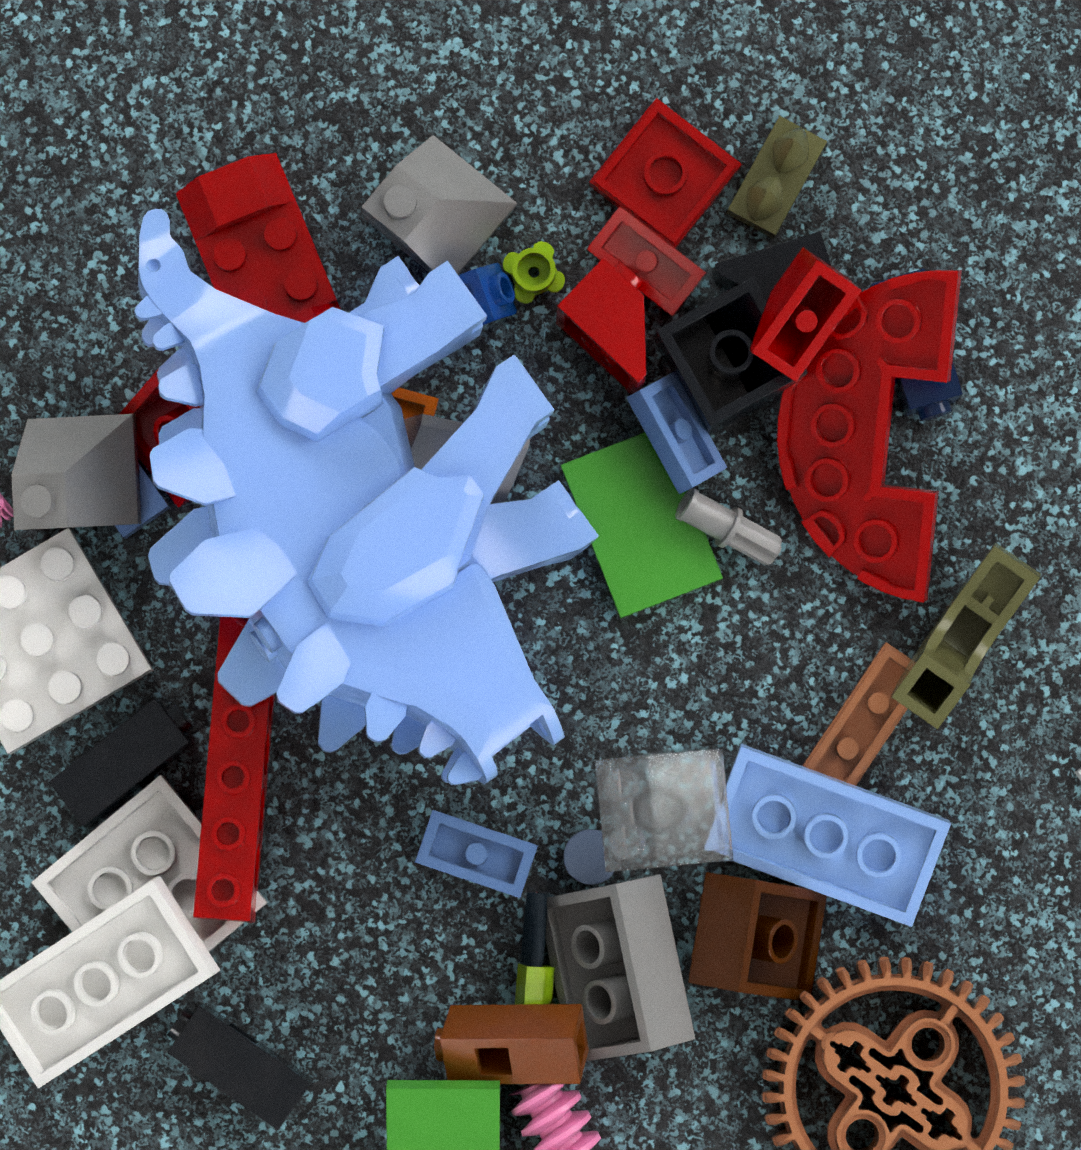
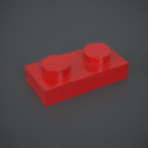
(663, 270)

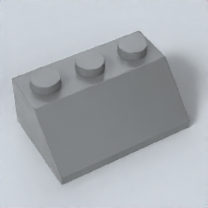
(622, 964)

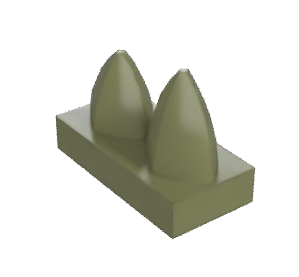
(776, 177)

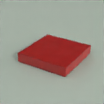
(665, 173)

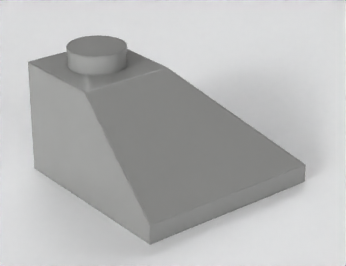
(437, 207)
(77, 473)

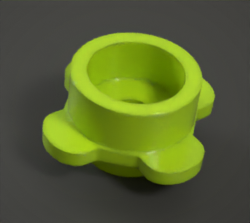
(537, 257)

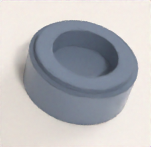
(585, 857)

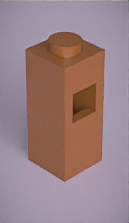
(514, 1043)

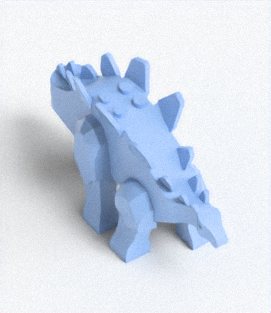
(324, 533)

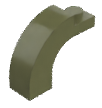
(963, 635)

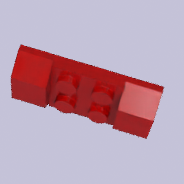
(257, 238)

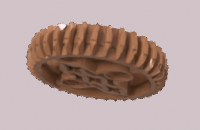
(952, 1005)

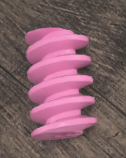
(553, 1118)

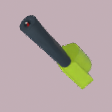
(533, 979)

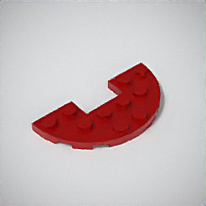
(839, 424)

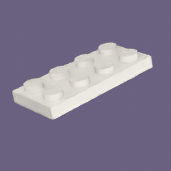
(101, 981)

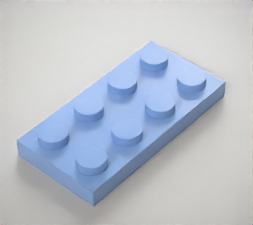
(831, 835)

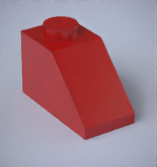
(802, 313)

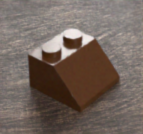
(757, 937)

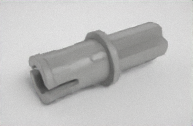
(728, 527)

